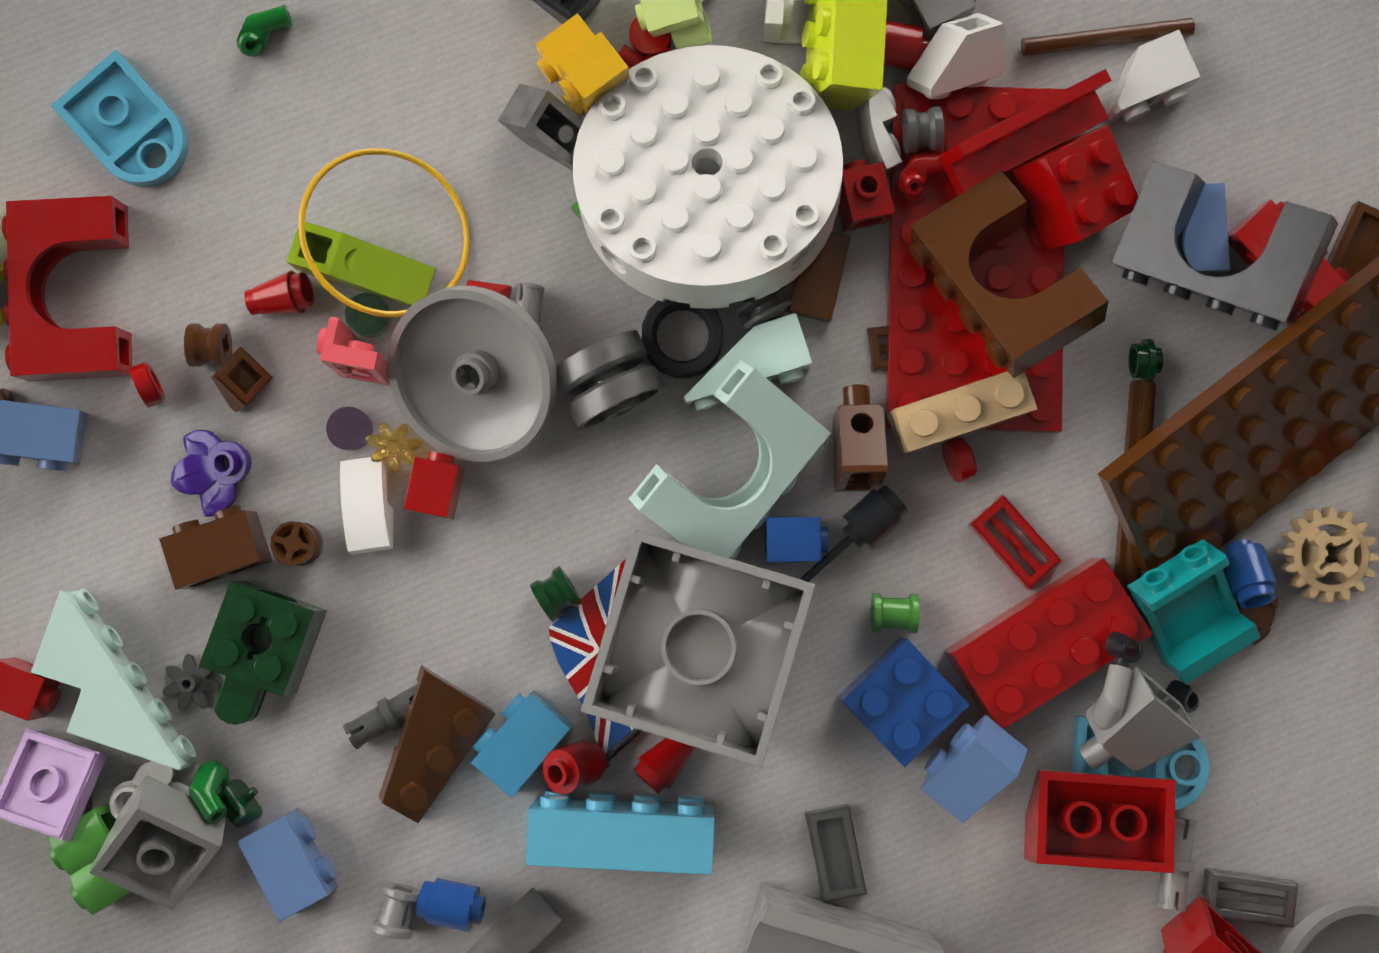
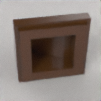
(240, 379)

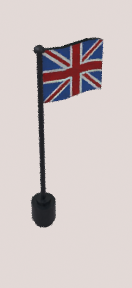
(581, 629)

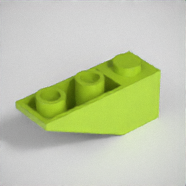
(362, 265)

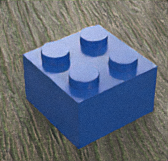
(903, 701)

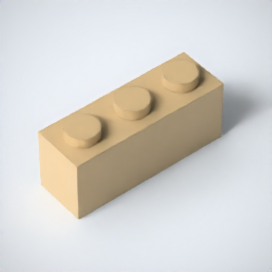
(961, 411)

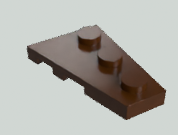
(434, 741)

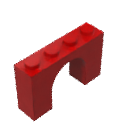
(37, 239)

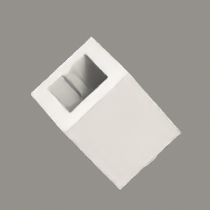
(960, 56)
(1154, 74)

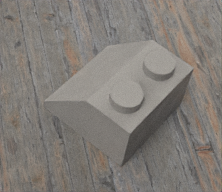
(158, 844)

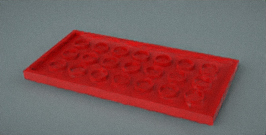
(926, 337)

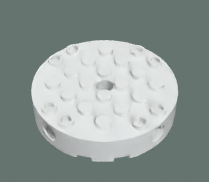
(708, 176)

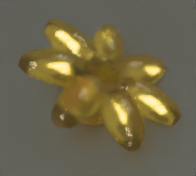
(393, 446)

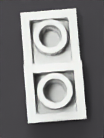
(874, 118)
(365, 506)

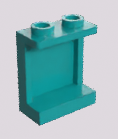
(1192, 611)

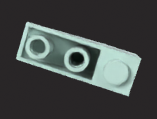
(771, 348)

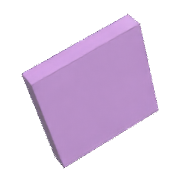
(49, 784)

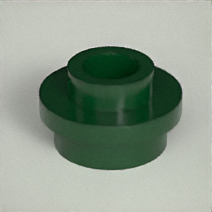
(1145, 360)

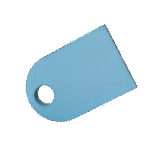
(124, 122)
(1186, 789)

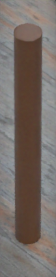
(1105, 36)

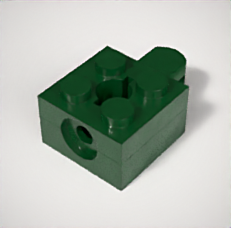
(259, 647)

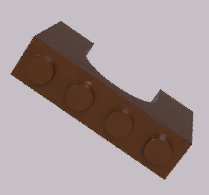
(1014, 330)

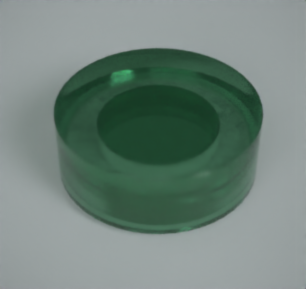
(366, 324)

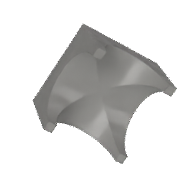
(698, 648)

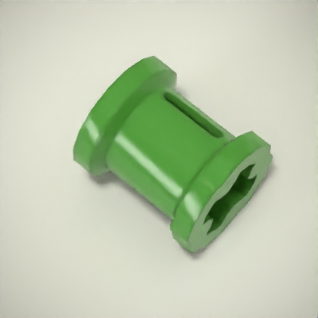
(895, 613)

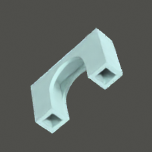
(785, 442)

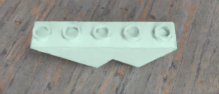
(113, 696)

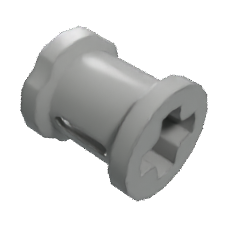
(396, 911)

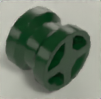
(556, 594)

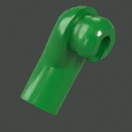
(259, 27)
(204, 790)

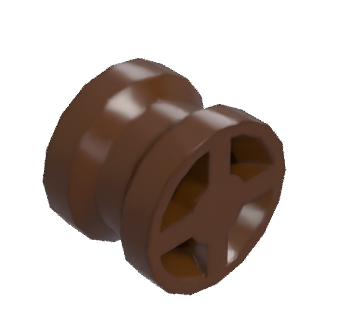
(207, 344)
(287, 542)

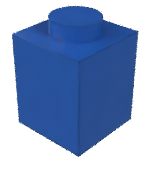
(795, 539)

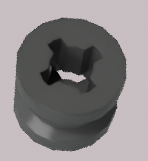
(923, 130)

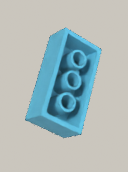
(621, 833)

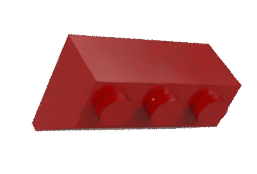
(1251, 238)
(1101, 821)

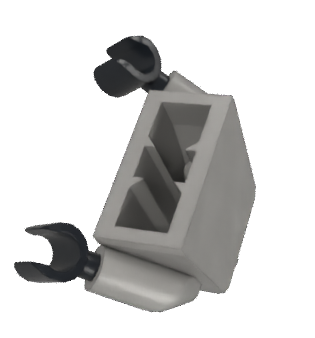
(1135, 714)

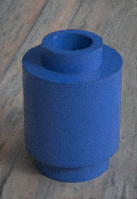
(1250, 574)
(450, 904)

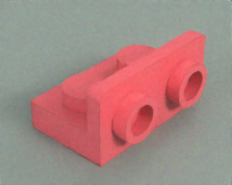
(350, 357)

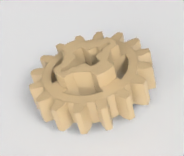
(1347, 554)

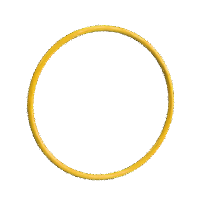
(377, 151)

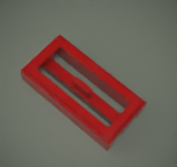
(1027, 530)

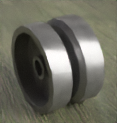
(607, 379)

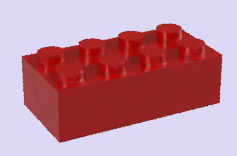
(1046, 642)

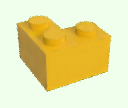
(580, 63)

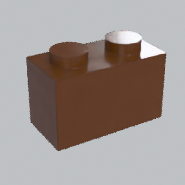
(216, 548)

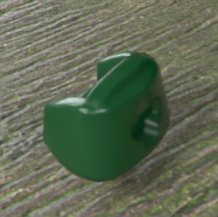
(240, 803)

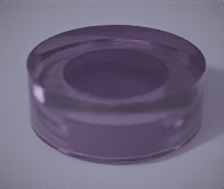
(348, 428)

